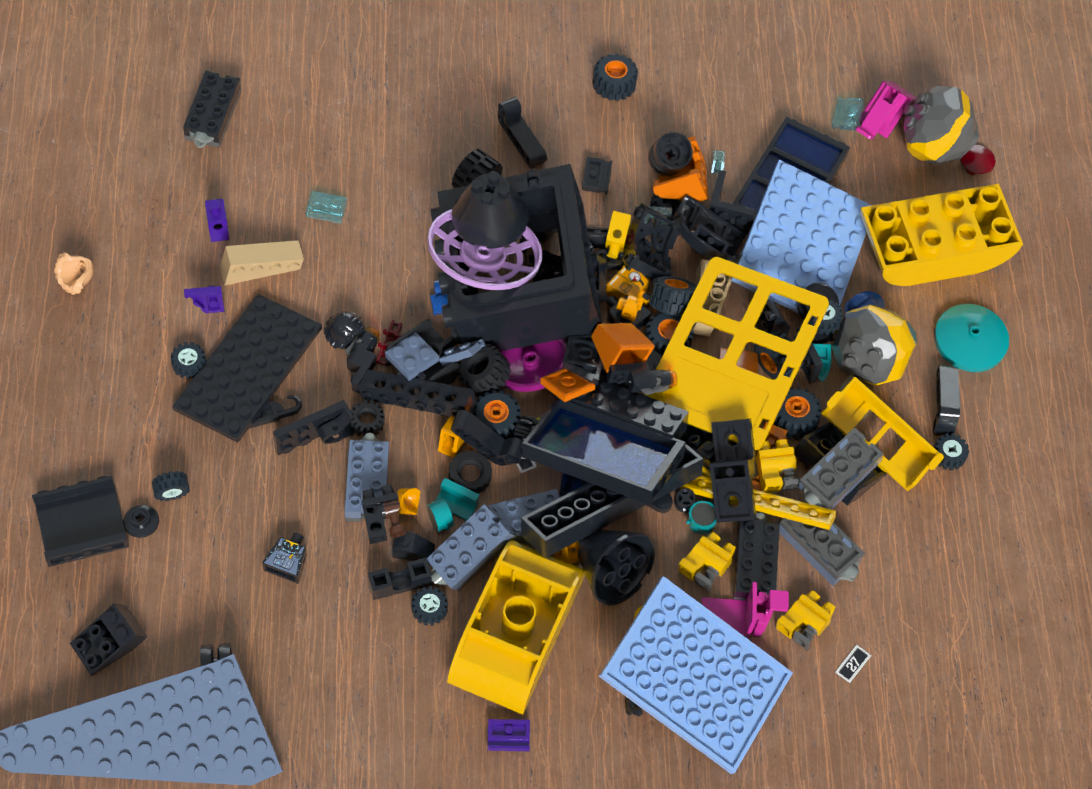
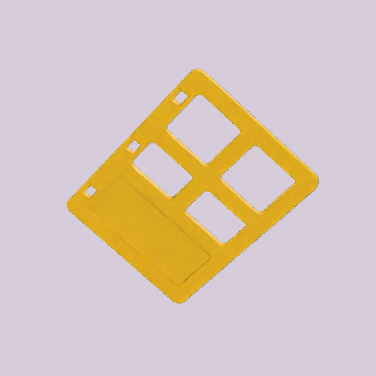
(718, 387)

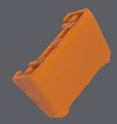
(688, 181)

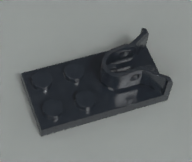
(321, 424)

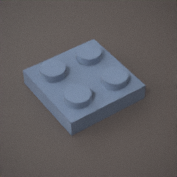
(412, 356)

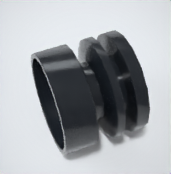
(678, 150)

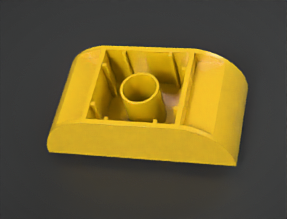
(941, 235)
(515, 626)

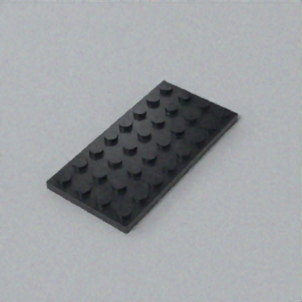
(247, 368)

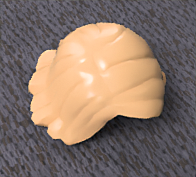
(73, 272)

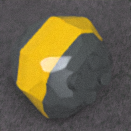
(940, 125)
(874, 344)

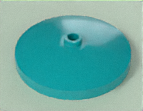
(971, 337)

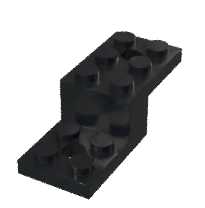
(733, 470)

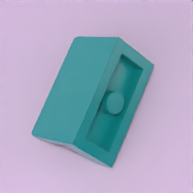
(459, 499)

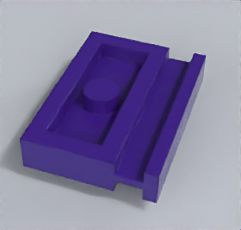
(508, 735)

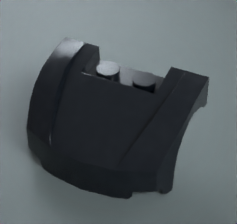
(706, 230)

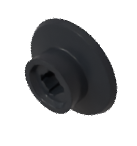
(146, 526)

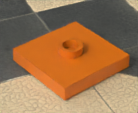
(566, 384)

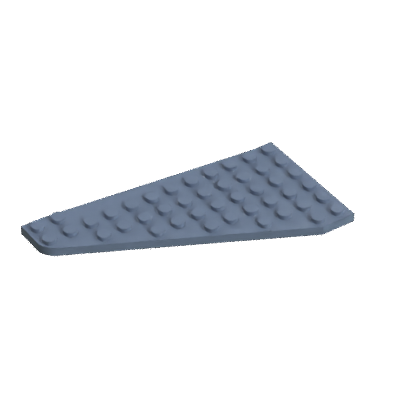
(171, 729)

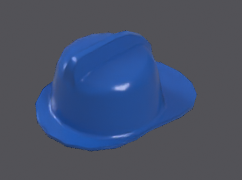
(864, 298)

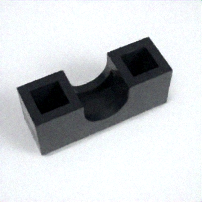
(413, 576)

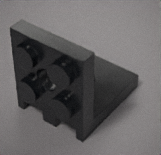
(734, 214)
(812, 363)

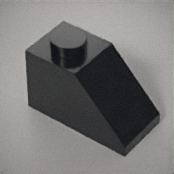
(412, 547)

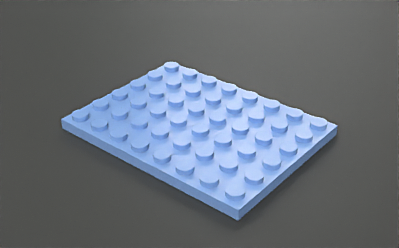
(804, 233)
(696, 675)

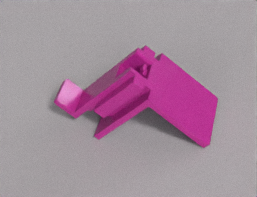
(884, 110)
(749, 615)

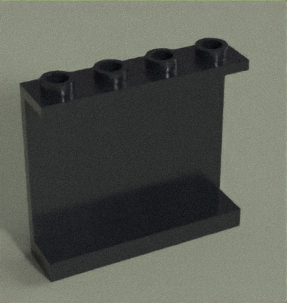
(80, 521)

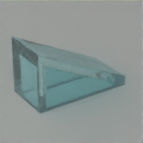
(718, 161)

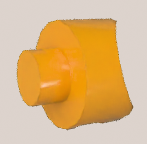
(630, 307)
(409, 500)
(567, 555)

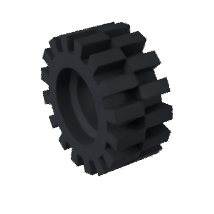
(367, 408)

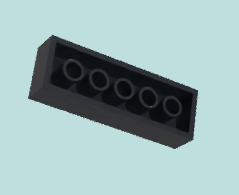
(636, 408)

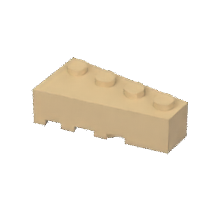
(259, 260)
(715, 298)

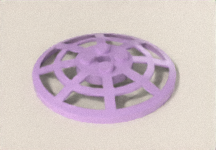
(488, 263)

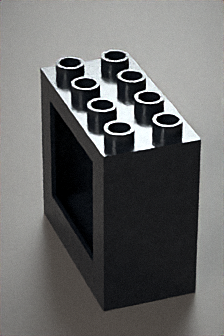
(538, 309)

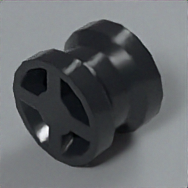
(682, 496)

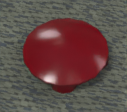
(978, 160)

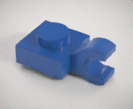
(438, 299)

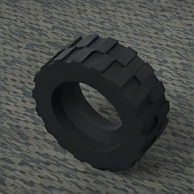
(471, 458)

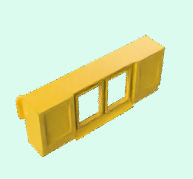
(911, 459)

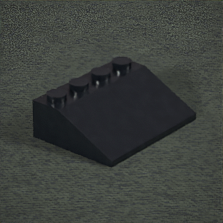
(818, 444)

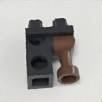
(381, 508)

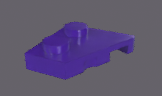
(207, 298)

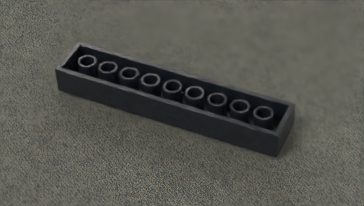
(593, 508)

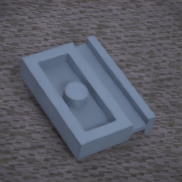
(461, 352)

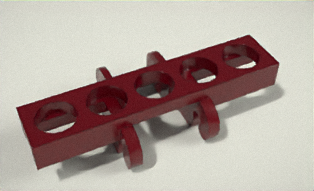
(391, 333)

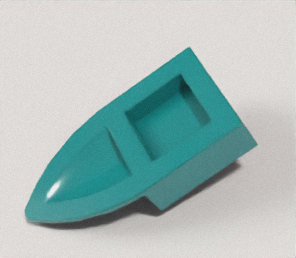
(824, 353)

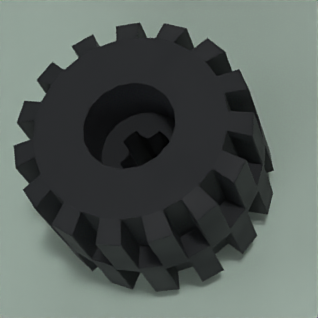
(473, 166)

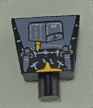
(287, 558)

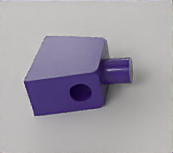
(216, 215)

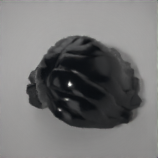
(342, 329)

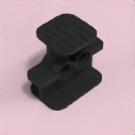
(436, 373)

